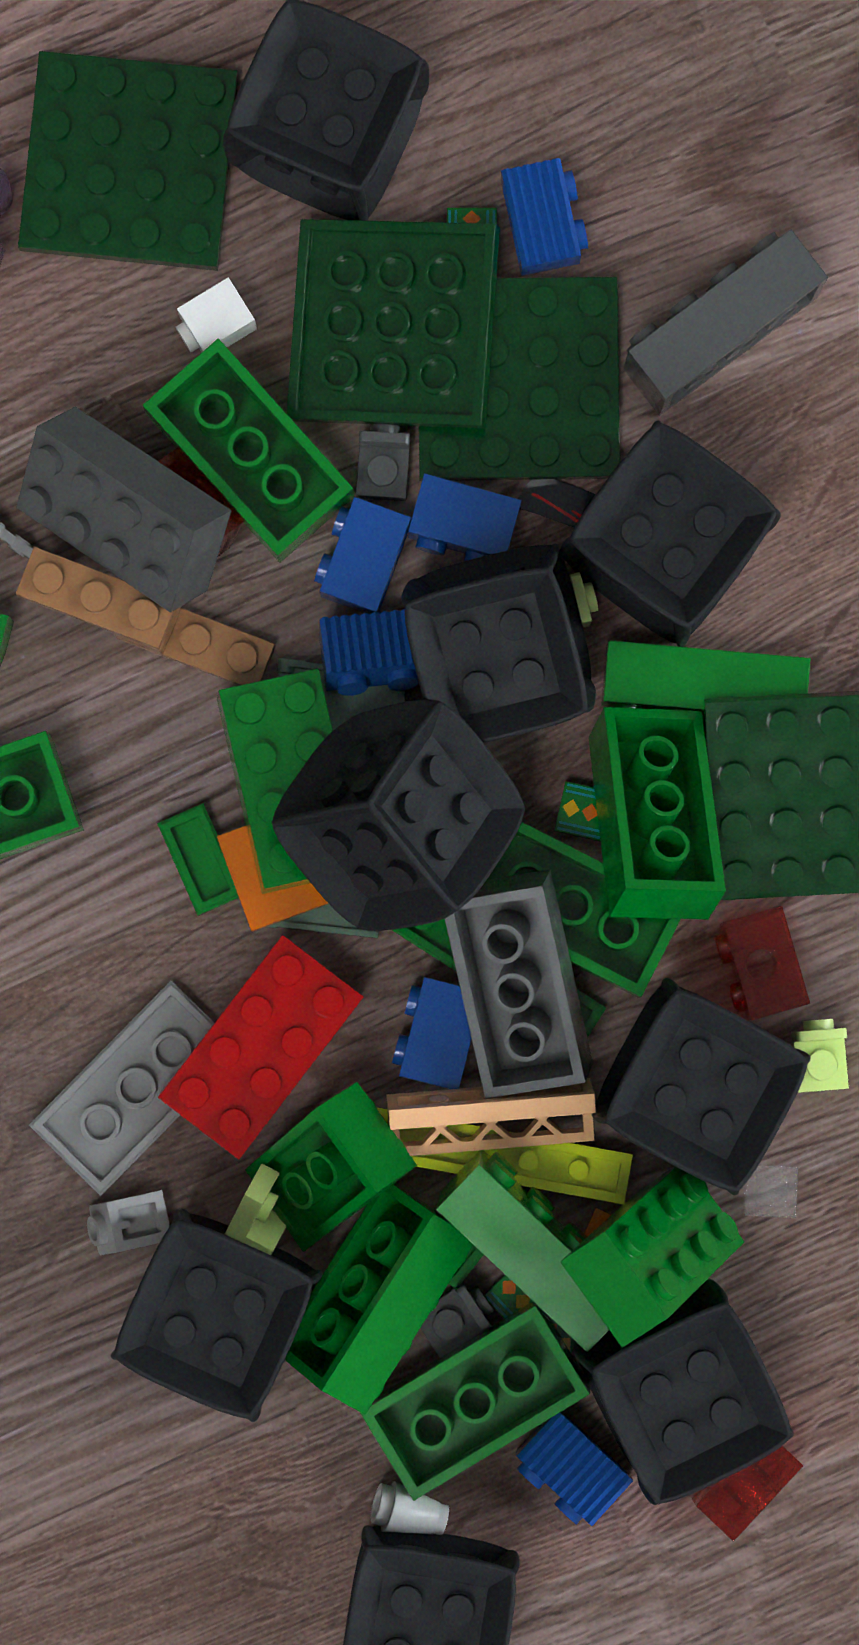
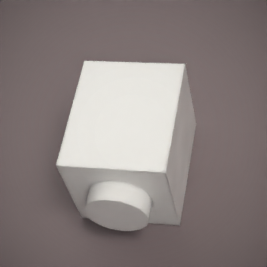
(215, 315)

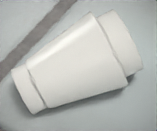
(397, 1511)

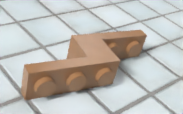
(141, 621)

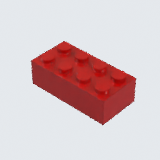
(260, 1047)

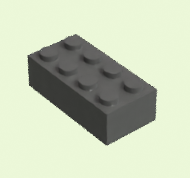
(724, 321)
(123, 508)
(519, 986)

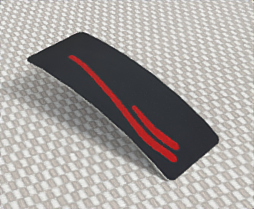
(555, 500)

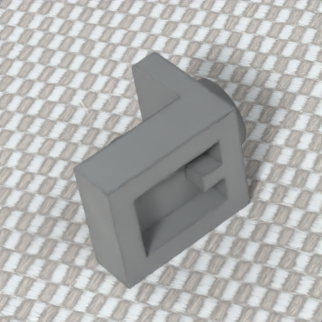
(128, 1222)

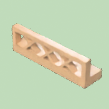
(469, 1106)

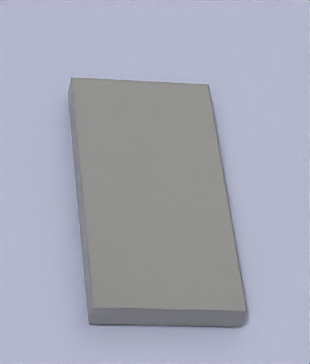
(113, 1103)

